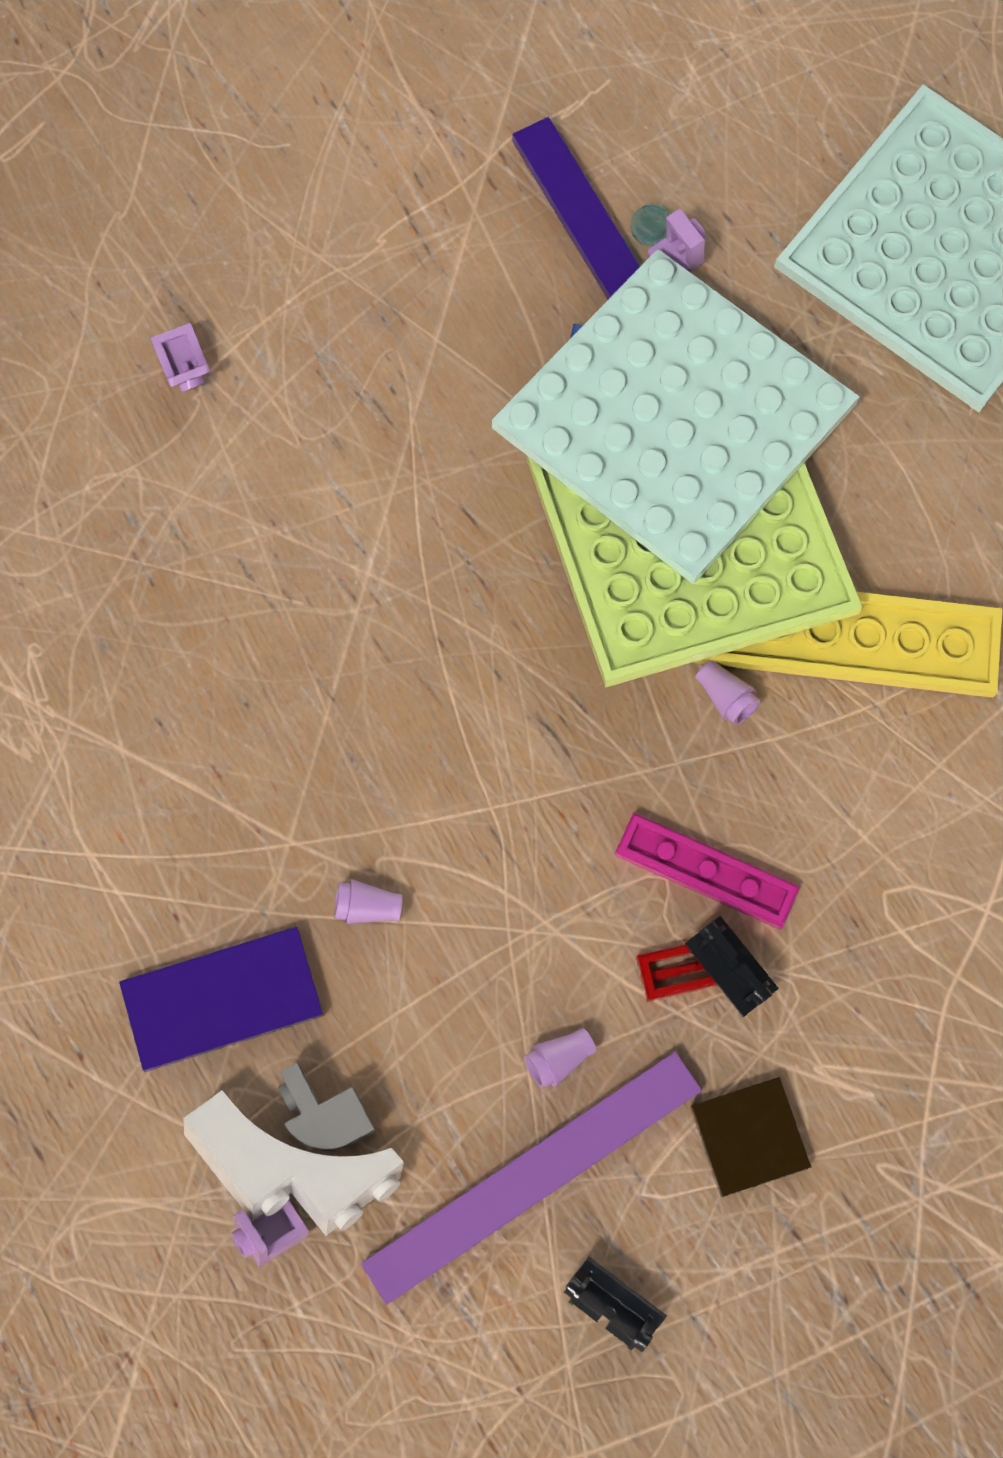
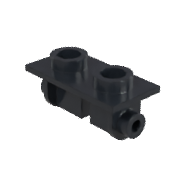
(731, 966)
(602, 1293)

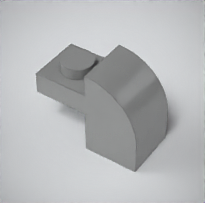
(324, 1125)

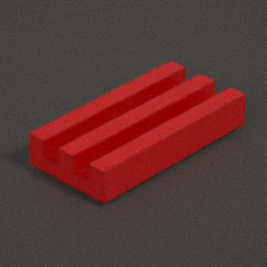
(649, 977)

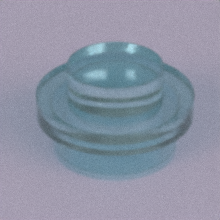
(649, 224)

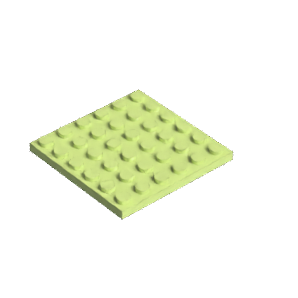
(649, 618)

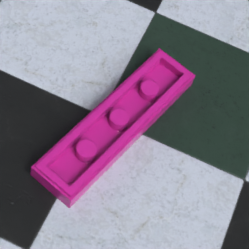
(707, 871)

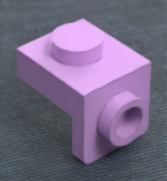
(683, 242)
(181, 357)
(268, 1235)

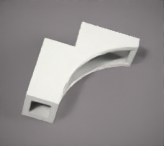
(265, 1170)

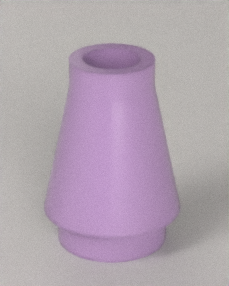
(729, 694)
(365, 903)
(557, 1058)

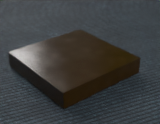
(750, 1137)

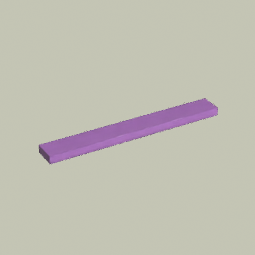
(530, 1178)

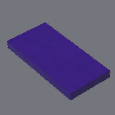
(220, 999)

